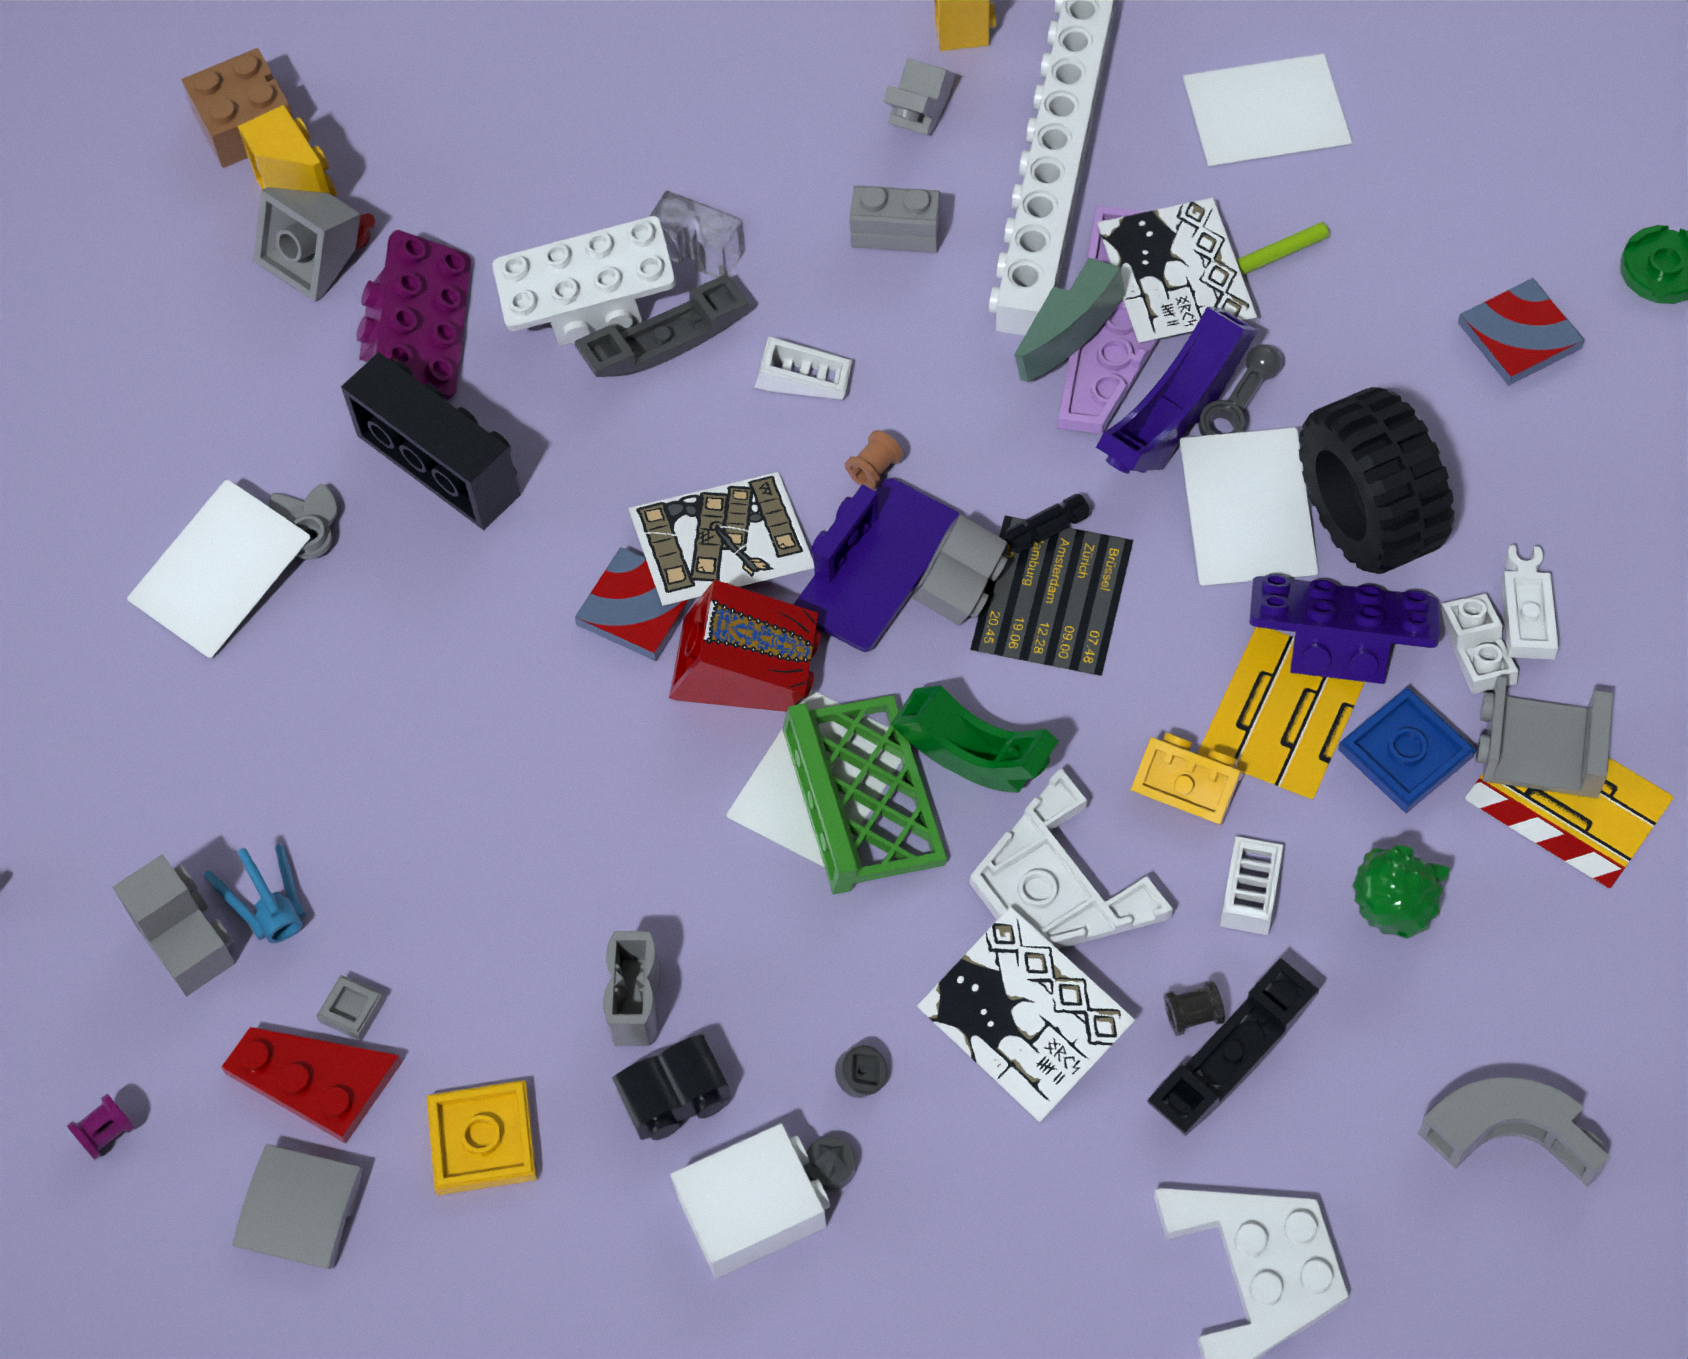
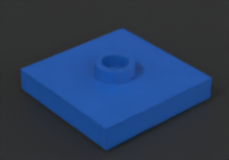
(1406, 750)

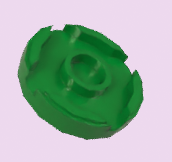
(1657, 264)

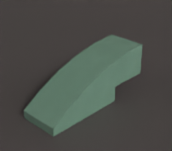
(1069, 318)

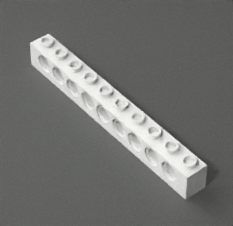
(1054, 162)

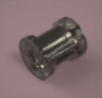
(1194, 1007)

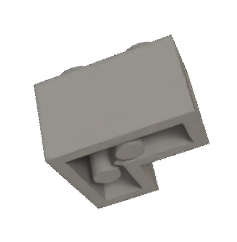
(171, 920)

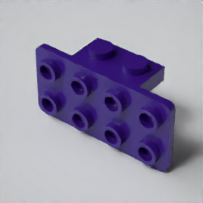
(873, 560)
(1343, 628)

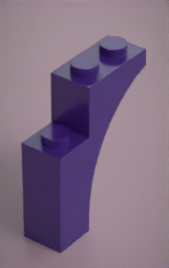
(1193, 380)

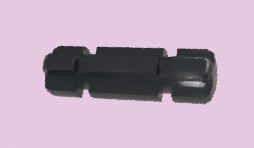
(1047, 523)

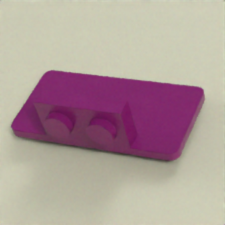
(418, 310)

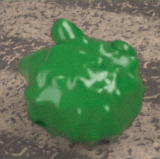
(1399, 891)

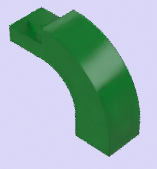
(969, 746)

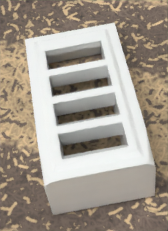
(786, 381)
(1247, 917)

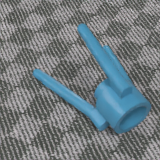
(276, 915)

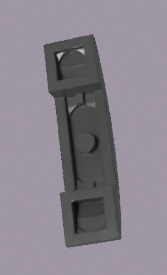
(667, 335)

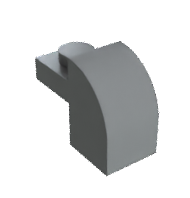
(920, 97)

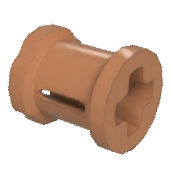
(874, 459)

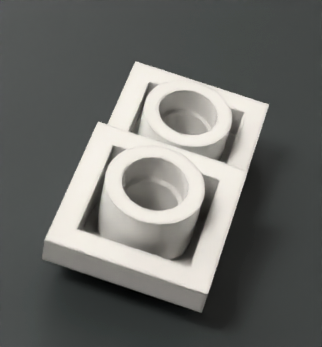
(1477, 642)

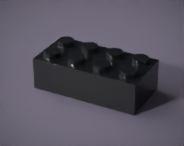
(432, 439)

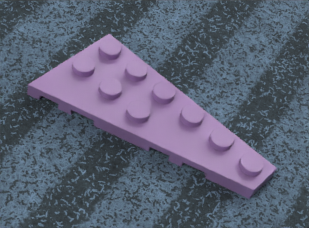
(1108, 362)

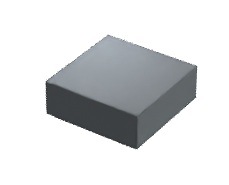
(351, 1008)

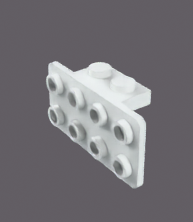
(585, 280)

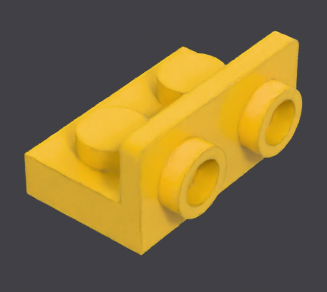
(1187, 779)

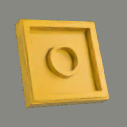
(481, 1137)

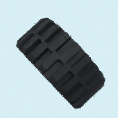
(1376, 480)

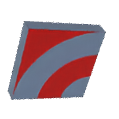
(1520, 331)
(628, 607)

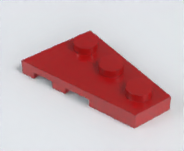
(312, 1077)

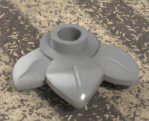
(311, 516)

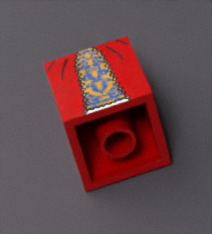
(745, 650)

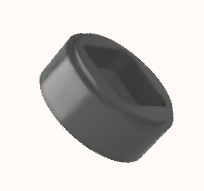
(861, 1071)
(830, 1162)

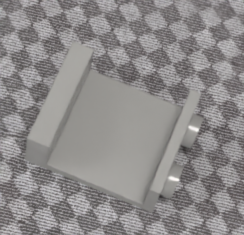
(1545, 743)

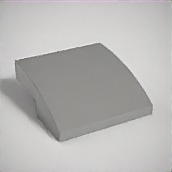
(297, 1206)

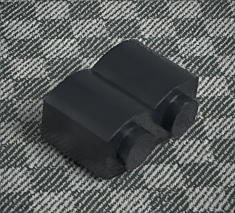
(672, 1087)

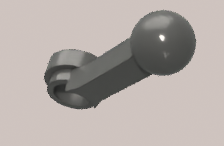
(1262, 364)

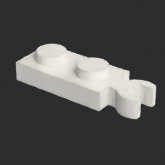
(1528, 607)

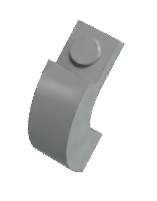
(1515, 1109)

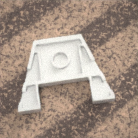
(1048, 888)
(1276, 1258)

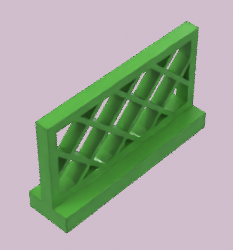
(824, 804)

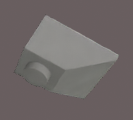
(304, 238)

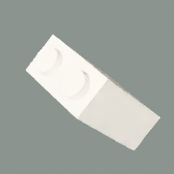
(751, 1199)

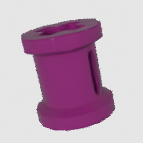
(100, 1126)

